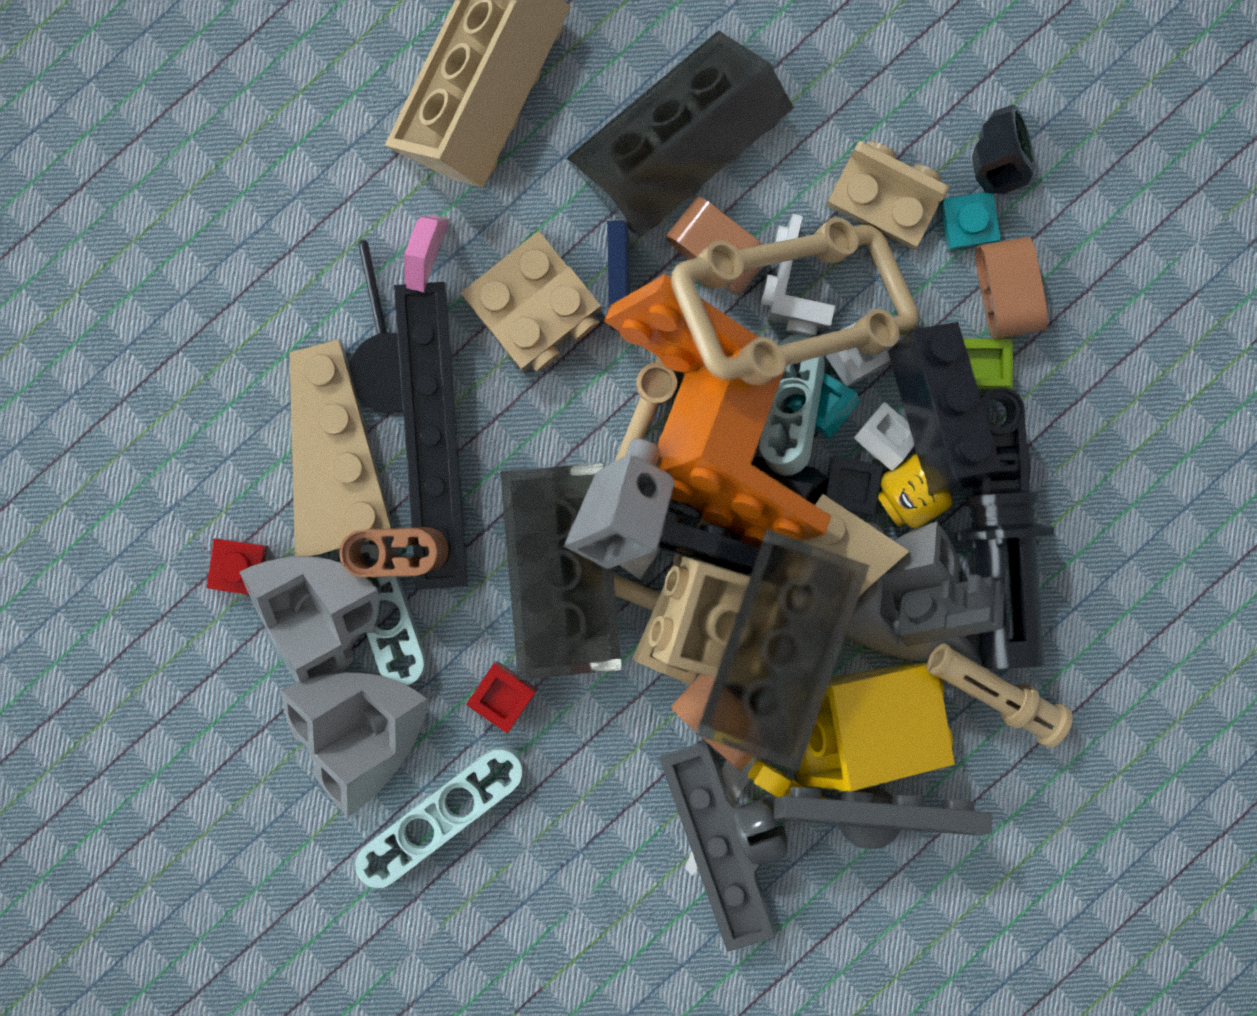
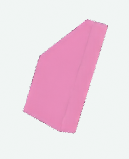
(423, 250)

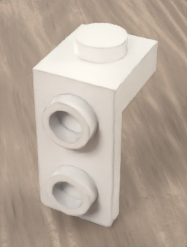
(799, 314)

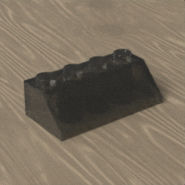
(681, 132)
(558, 598)
(782, 650)

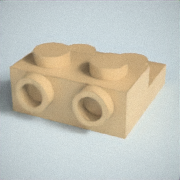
(533, 303)
(697, 616)

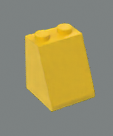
(878, 729)

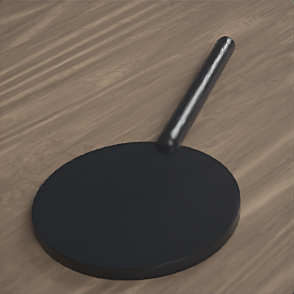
(376, 361)

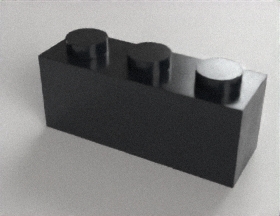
(944, 408)

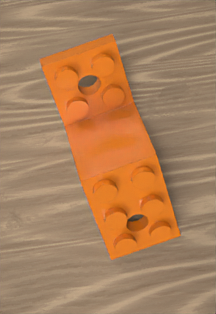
(714, 422)

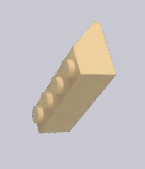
(476, 85)

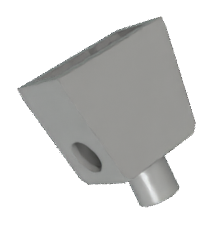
(623, 508)

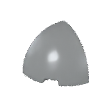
(878, 609)
(312, 611)
(354, 731)

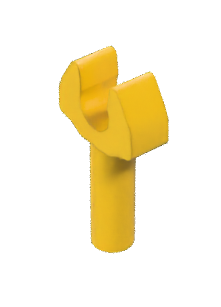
(772, 779)

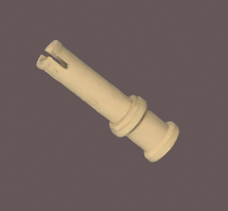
(1017, 704)

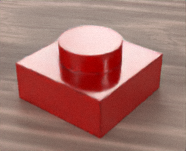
(228, 560)
(501, 697)

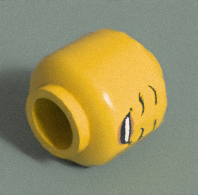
(907, 496)

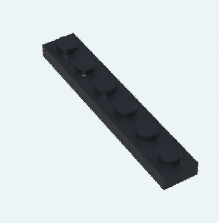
(431, 427)

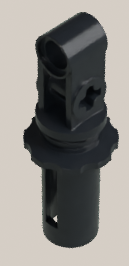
(1006, 510)

